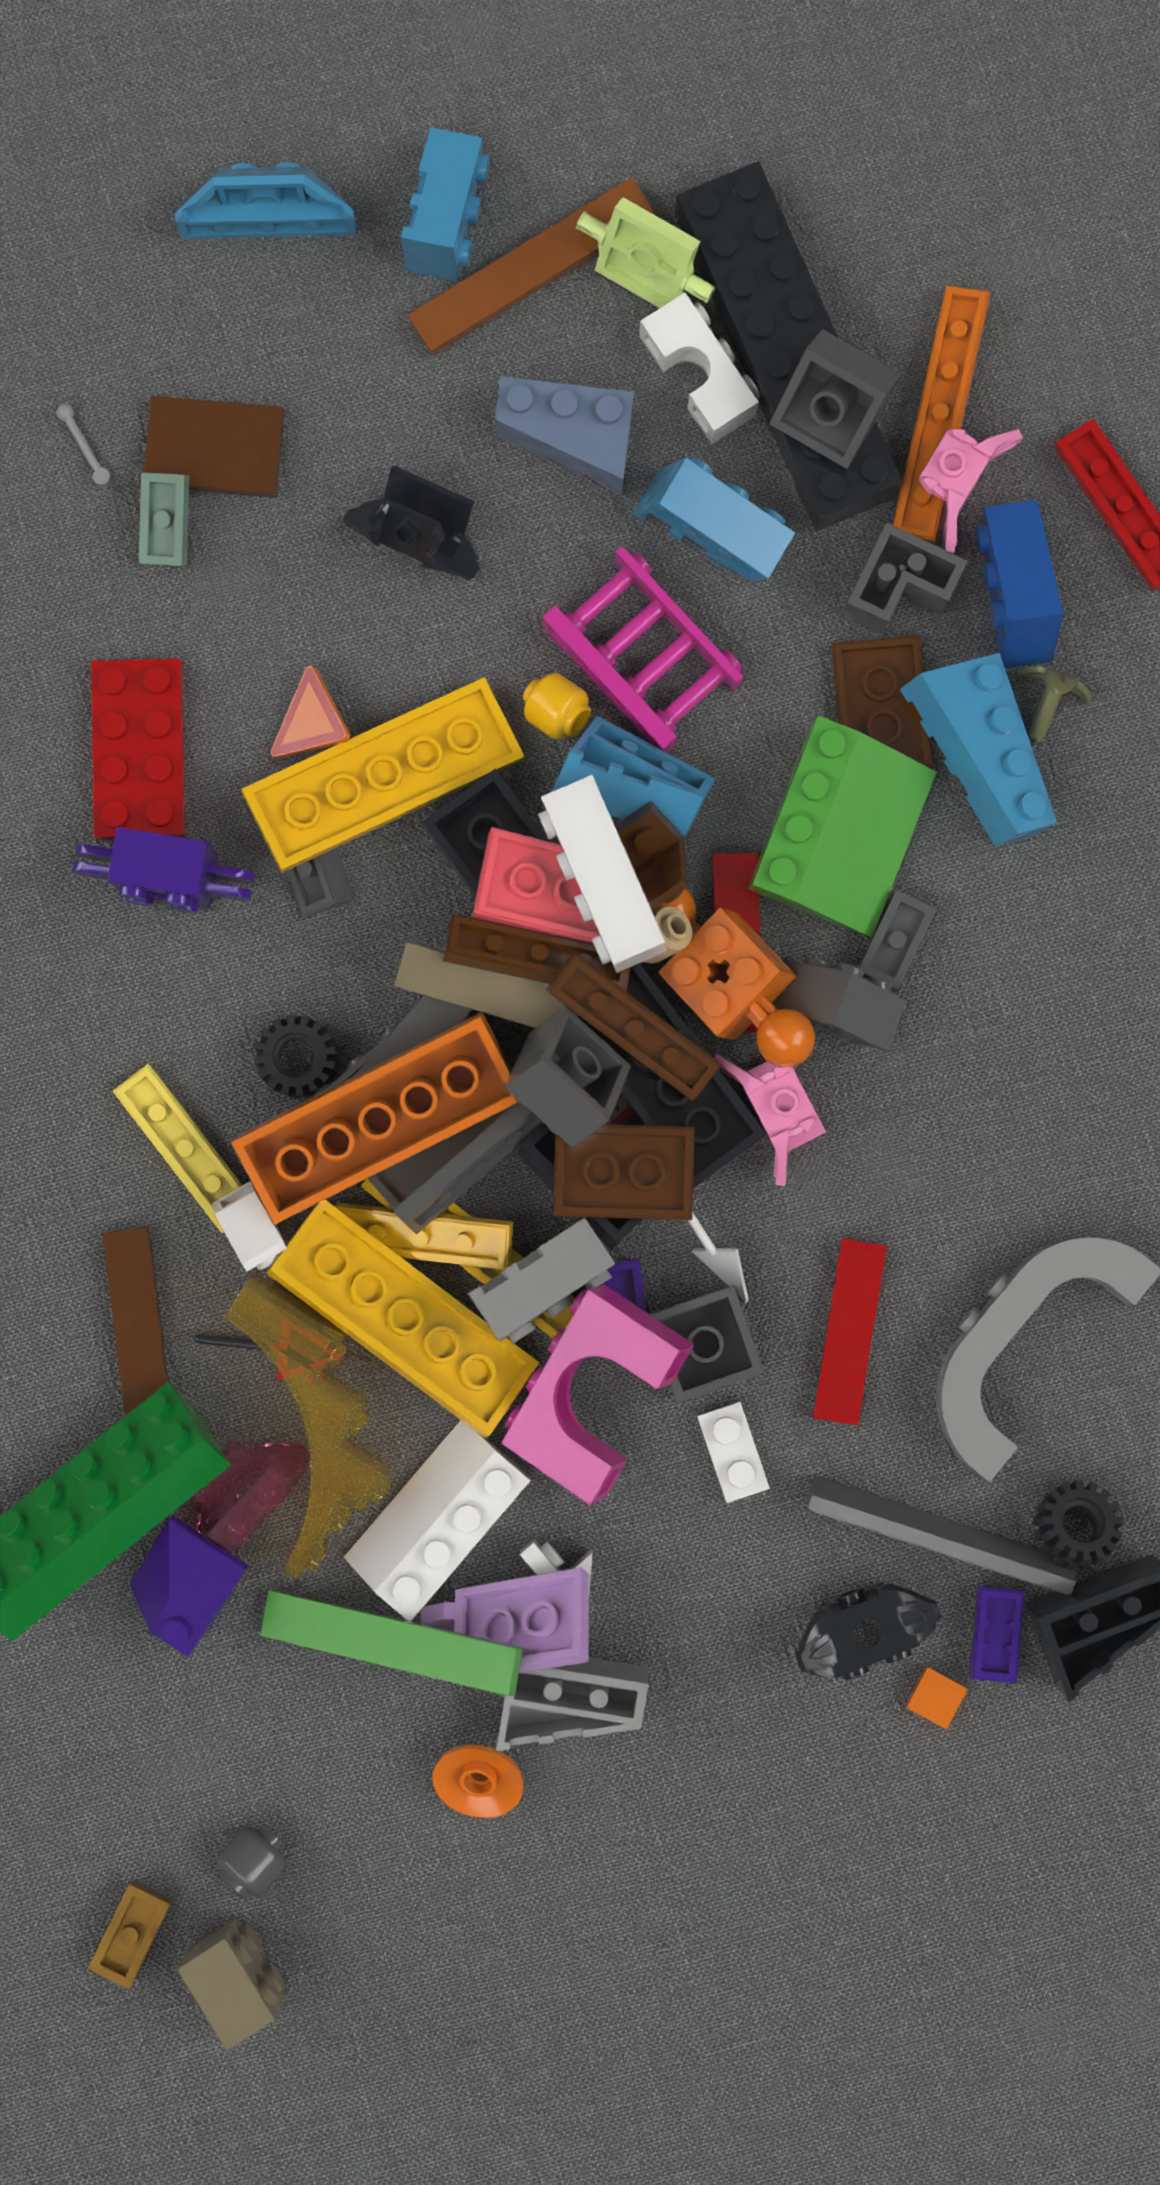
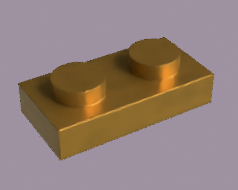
(130, 1934)

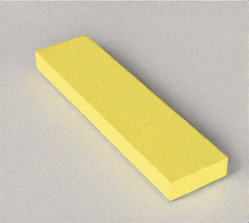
(177, 1138)

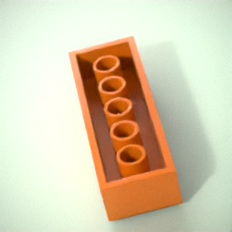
(376, 1118)

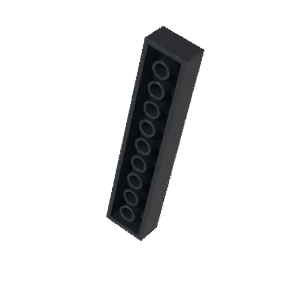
(718, 1114)

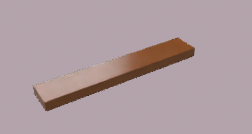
(516, 274)

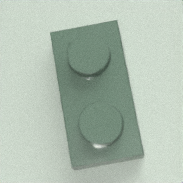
(164, 519)

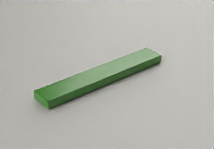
(392, 1642)

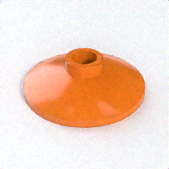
(478, 1781)

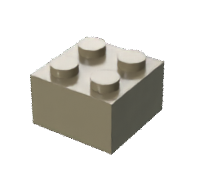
(233, 1982)

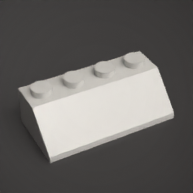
(436, 1520)

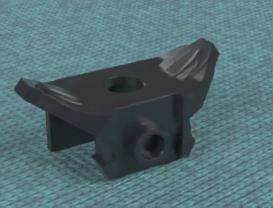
(420, 523)
(903, 1623)

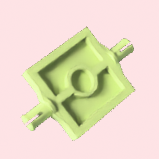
(646, 254)

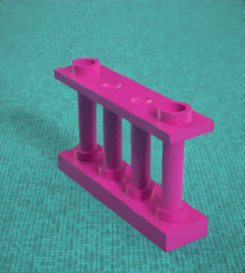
(599, 660)

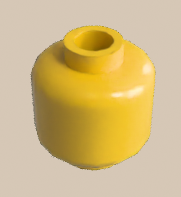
(556, 706)

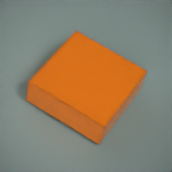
(936, 1697)

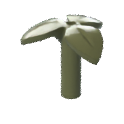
(1056, 685)

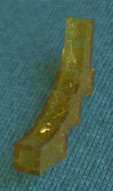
(341, 1470)

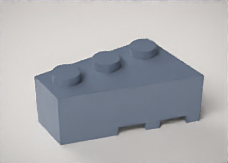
(568, 424)

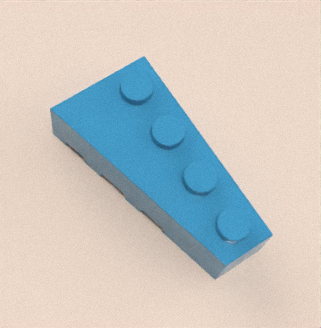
(985, 745)

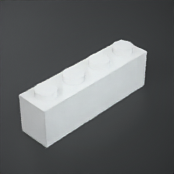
(603, 873)

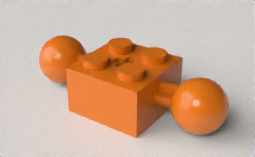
(747, 997)

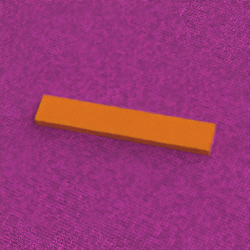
(941, 404)

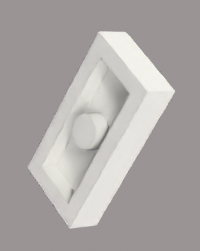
(733, 1452)

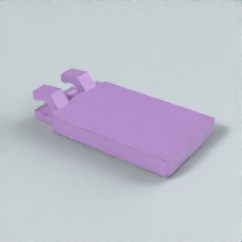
(536, 1612)

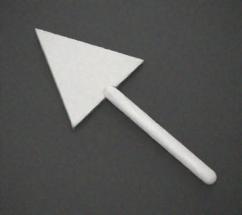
(722, 1261)

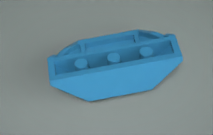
(264, 204)

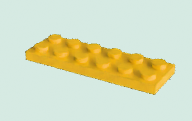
(382, 774)
(402, 1317)

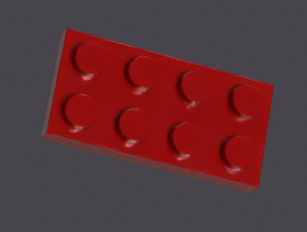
(138, 747)

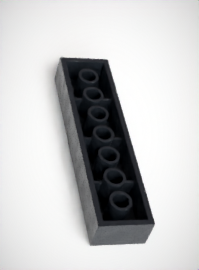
(771, 320)

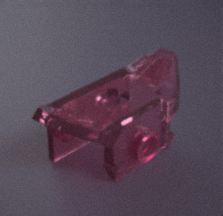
(271, 1473)

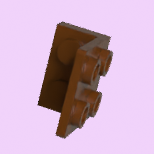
(655, 854)

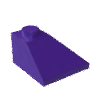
(184, 1585)

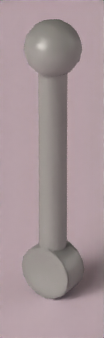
(100, 475)

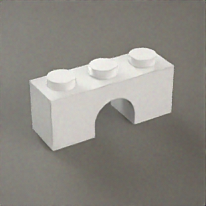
(683, 334)

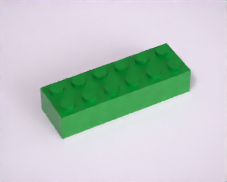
(102, 1504)

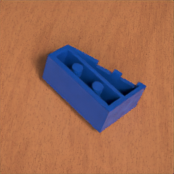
(1020, 583)

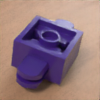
(163, 869)

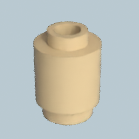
(675, 931)

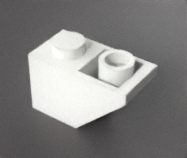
(249, 1227)

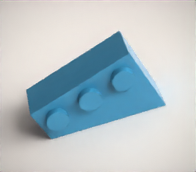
(445, 204)
(716, 518)
(634, 773)

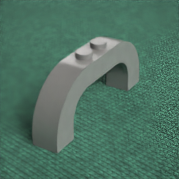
(988, 1331)

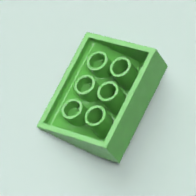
(842, 827)

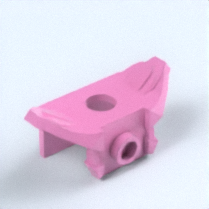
(957, 469)
(780, 1106)

